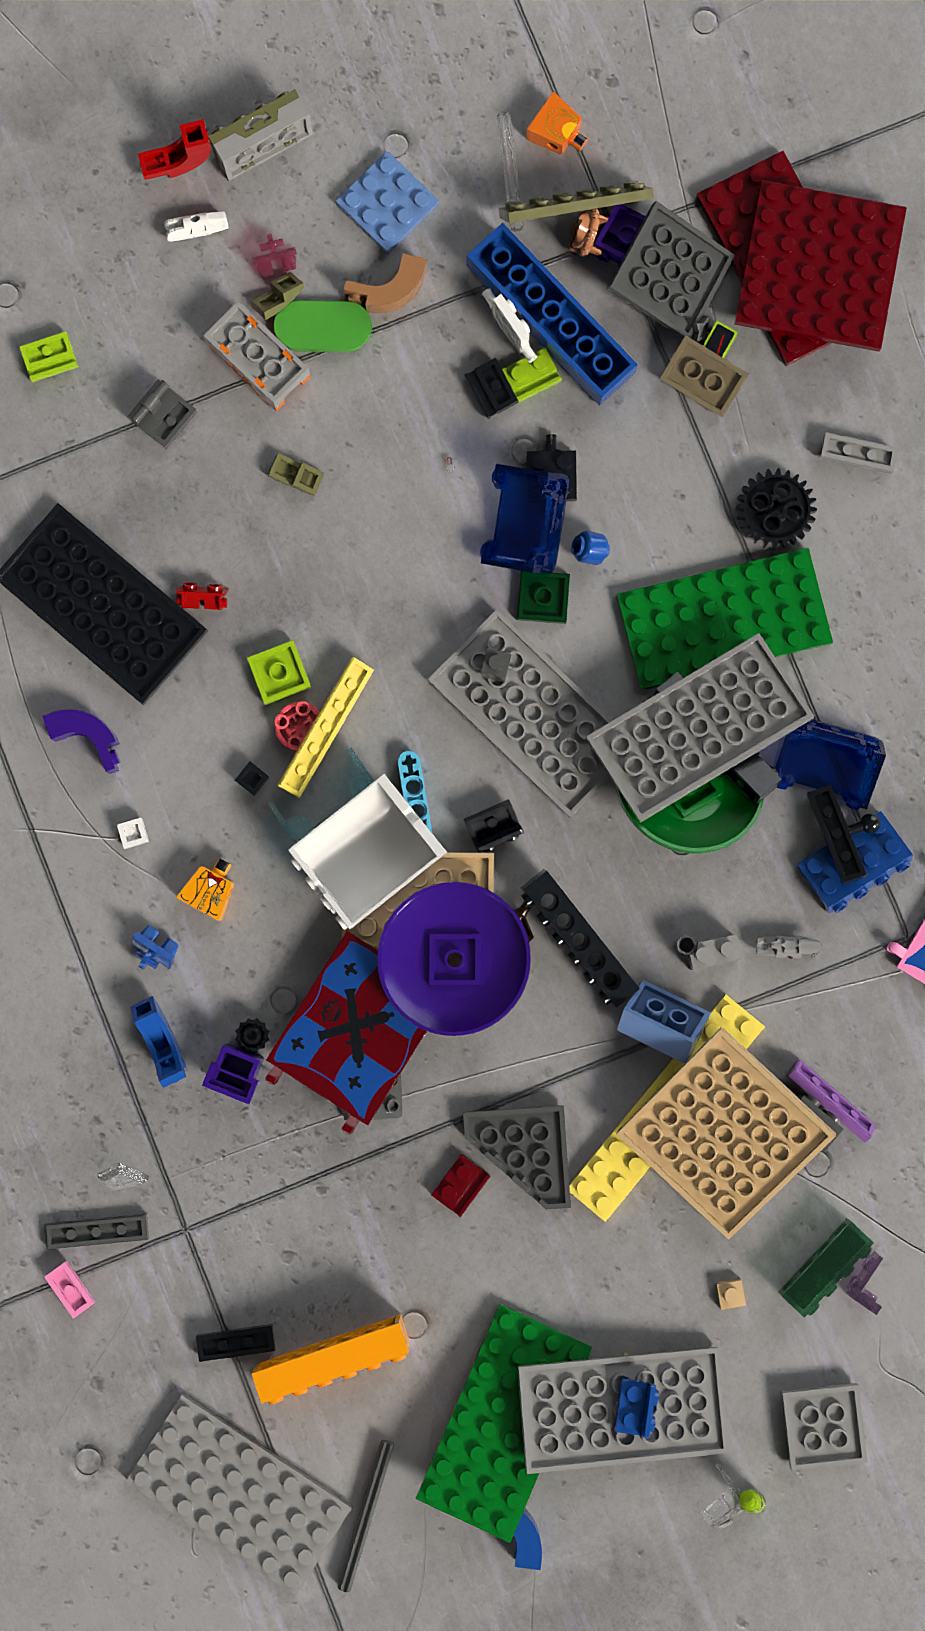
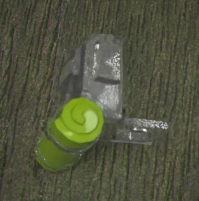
(731, 1503)

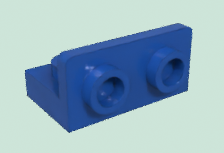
(636, 1407)

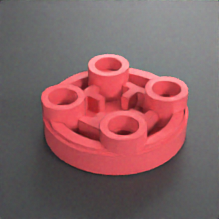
(294, 723)

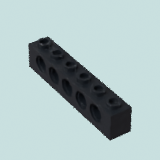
(623, 984)

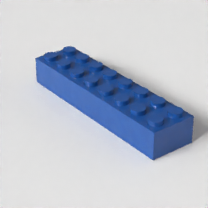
(551, 314)

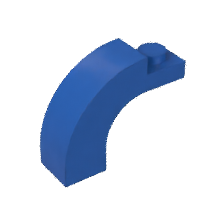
(160, 1041)
(528, 1543)

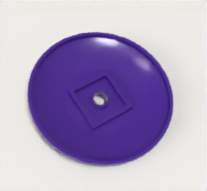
(444, 922)

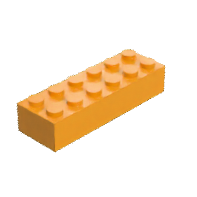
(331, 1359)

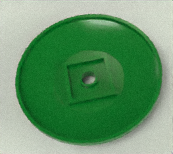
(701, 820)

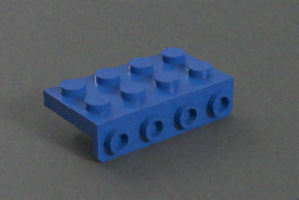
(881, 857)

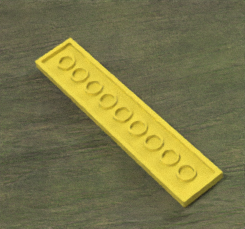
(617, 1167)

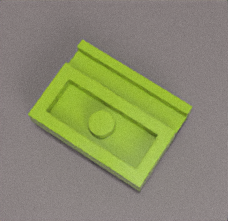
(49, 356)
(531, 378)

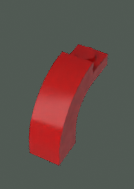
(180, 156)

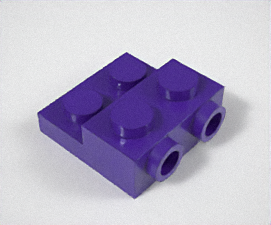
(618, 233)

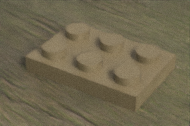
(704, 376)

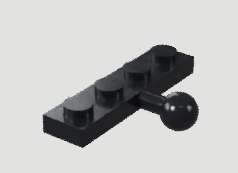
(838, 834)

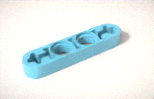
(420, 797)

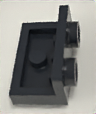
(493, 826)

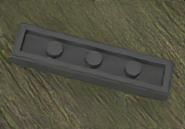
(97, 1231)

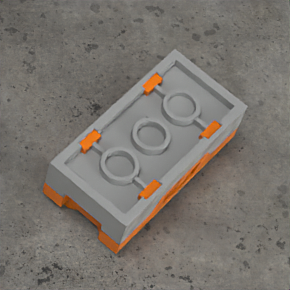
(256, 355)

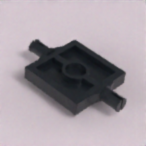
(557, 462)

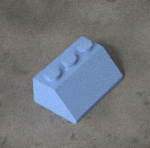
(663, 1021)

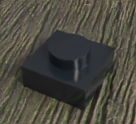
(252, 778)

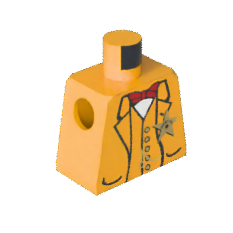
(209, 890)

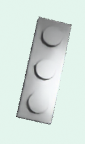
(858, 453)

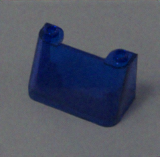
(527, 519)
(833, 756)

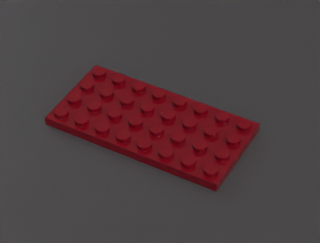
(731, 212)

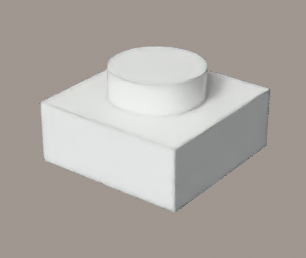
(133, 833)

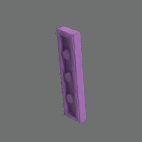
(832, 1100)

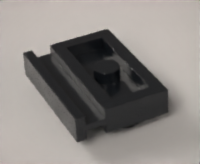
(491, 388)

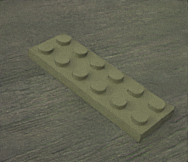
(584, 200)

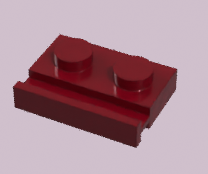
(460, 1185)

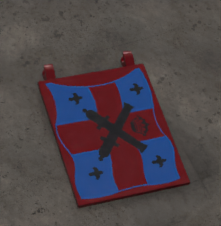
(347, 1036)

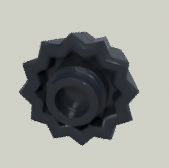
(252, 1035)

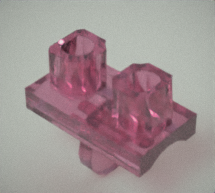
(264, 261)

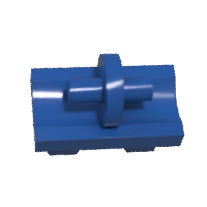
(145, 942)

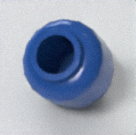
(590, 547)

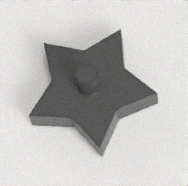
(702, 330)

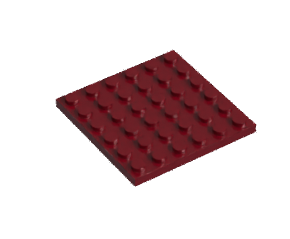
(820, 265)

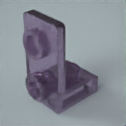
(858, 1282)

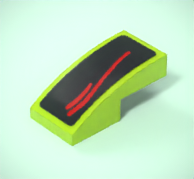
(720, 339)

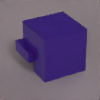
(234, 1073)

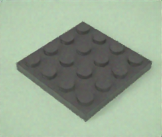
(671, 271)

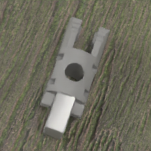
(787, 947)

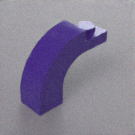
(71, 722)

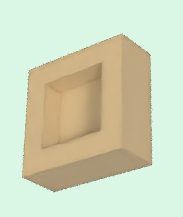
(730, 1294)

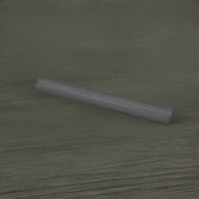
(365, 1515)

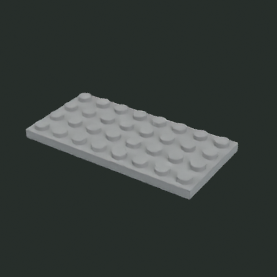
(531, 717)
(699, 727)
(573, 1407)
(239, 1494)

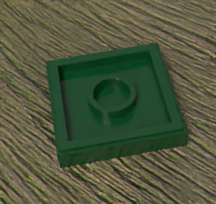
(543, 597)

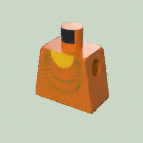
(556, 127)

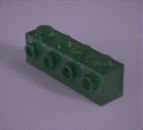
(826, 1267)

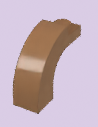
(394, 293)

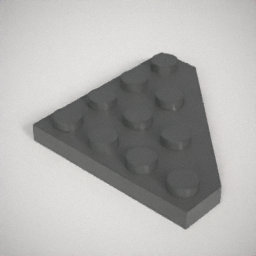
(527, 1148)

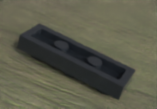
(235, 1342)

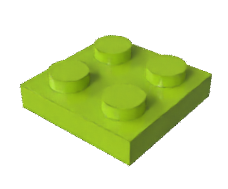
(279, 672)

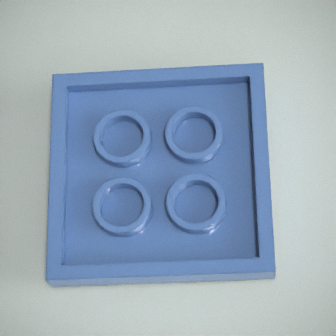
(387, 202)

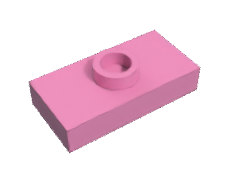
(70, 1289)

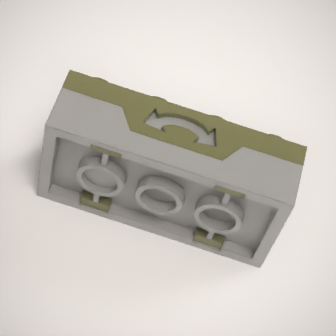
(261, 134)

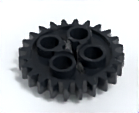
(765, 490)

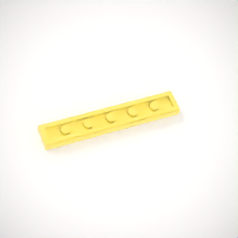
(325, 727)

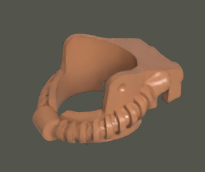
(585, 231)

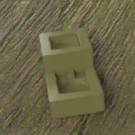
(282, 292)
(295, 474)

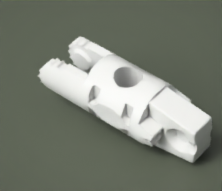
(195, 225)

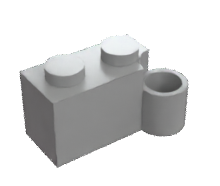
(711, 951)

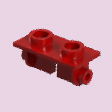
(212, 596)

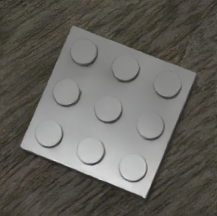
(824, 1426)

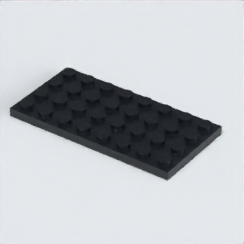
(101, 604)

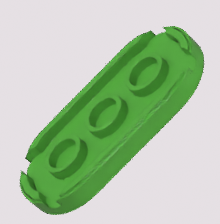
(323, 326)

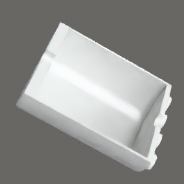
(366, 852)

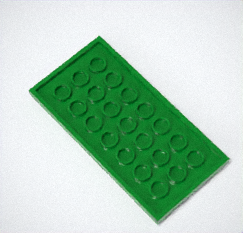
(707, 614)
(481, 1454)

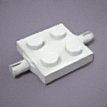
(515, 329)

